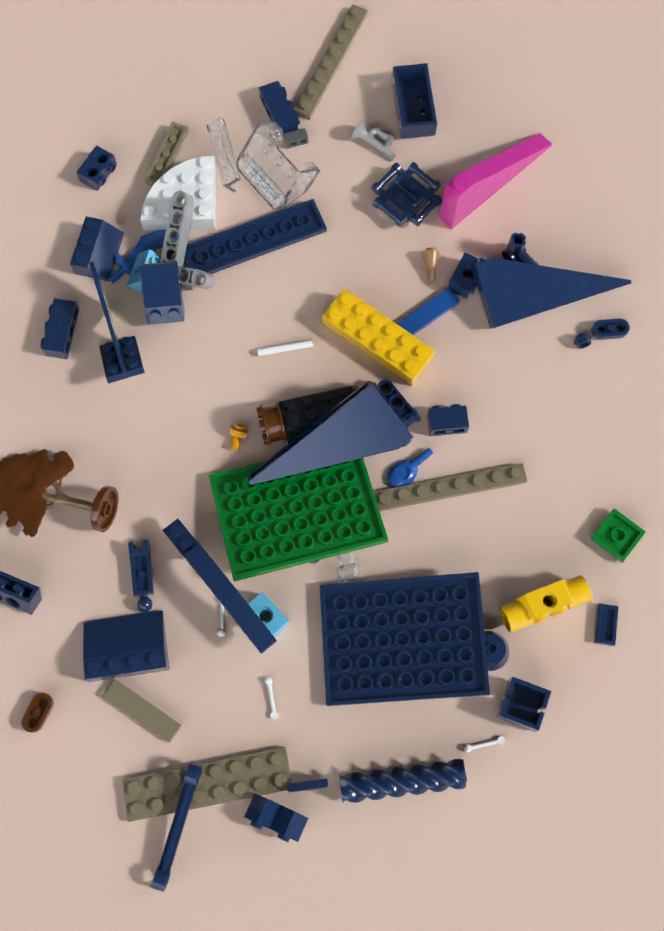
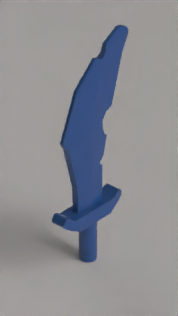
(148, 241)

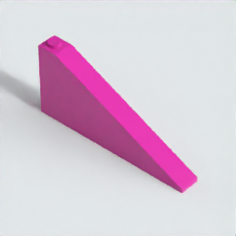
(481, 181)

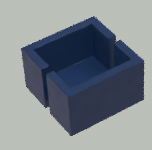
(523, 703)

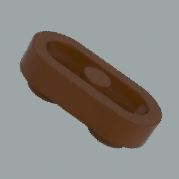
(37, 712)

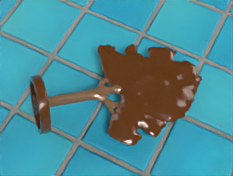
(25, 494)

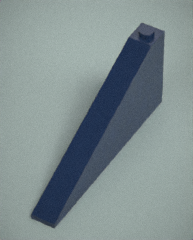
(523, 289)
(350, 431)

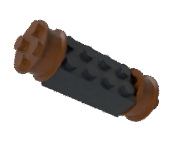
(293, 416)

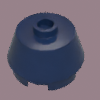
(496, 650)

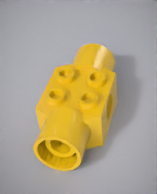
(559, 596)

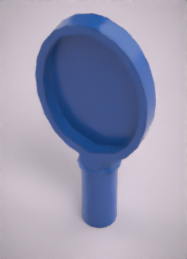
(405, 471)

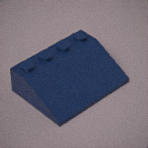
(124, 646)

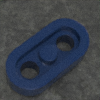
(609, 330)

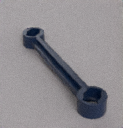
(164, 869)

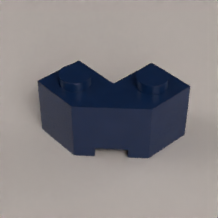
(275, 817)

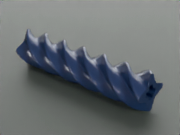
(398, 780)

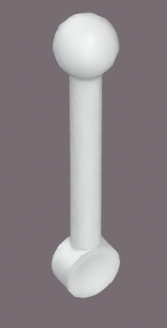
(221, 632)
(274, 715)
(500, 740)

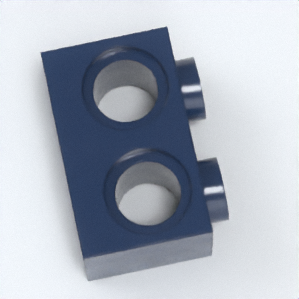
(93, 166)

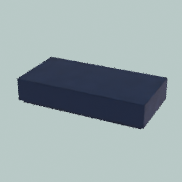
(606, 624)

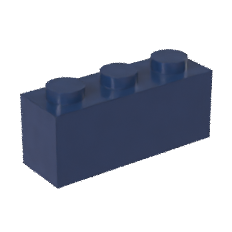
(278, 107)
(60, 328)

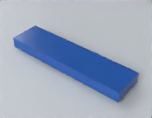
(429, 312)

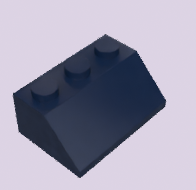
(99, 244)

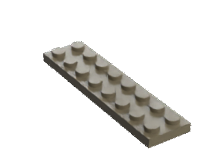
(218, 784)

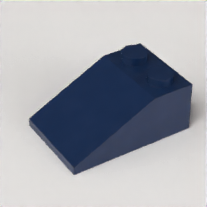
(162, 292)

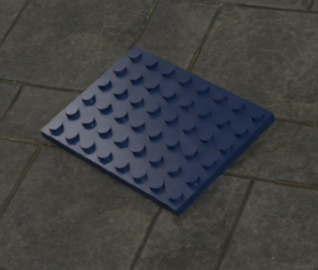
(404, 639)

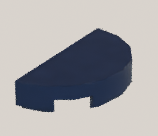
(307, 785)

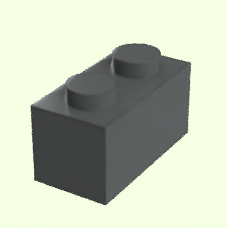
(296, 138)

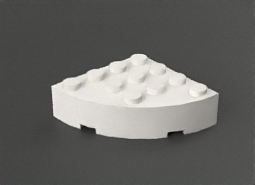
(193, 177)

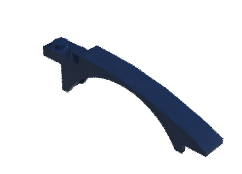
(220, 585)

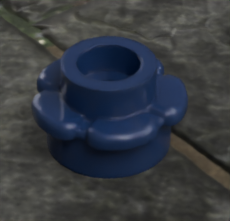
(582, 340)

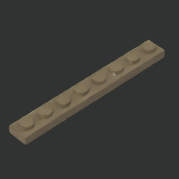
(330, 62)
(450, 487)

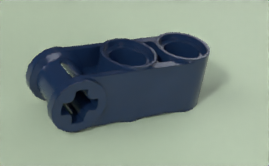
(405, 412)

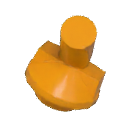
(238, 431)

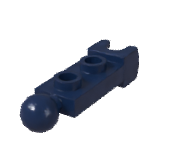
(141, 574)

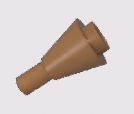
(431, 258)

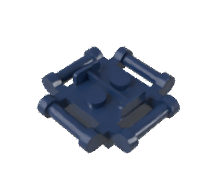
(406, 195)

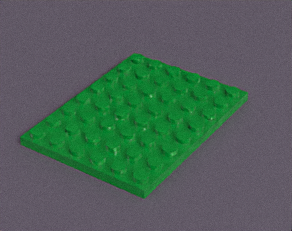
(295, 516)

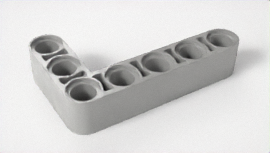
(179, 246)

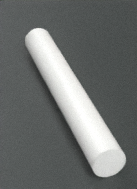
(285, 347)

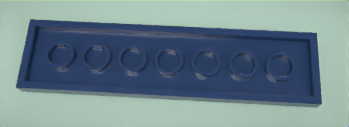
(255, 238)

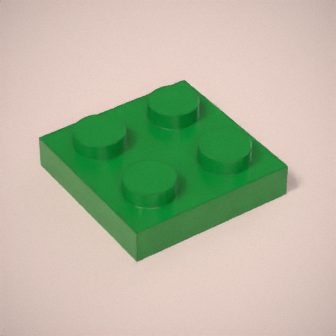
(617, 535)

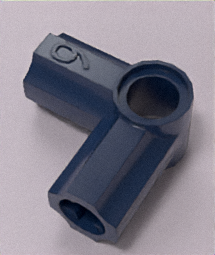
(516, 250)

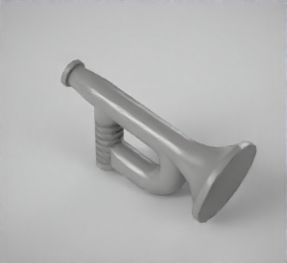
(360, 132)

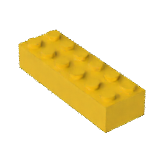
(378, 336)

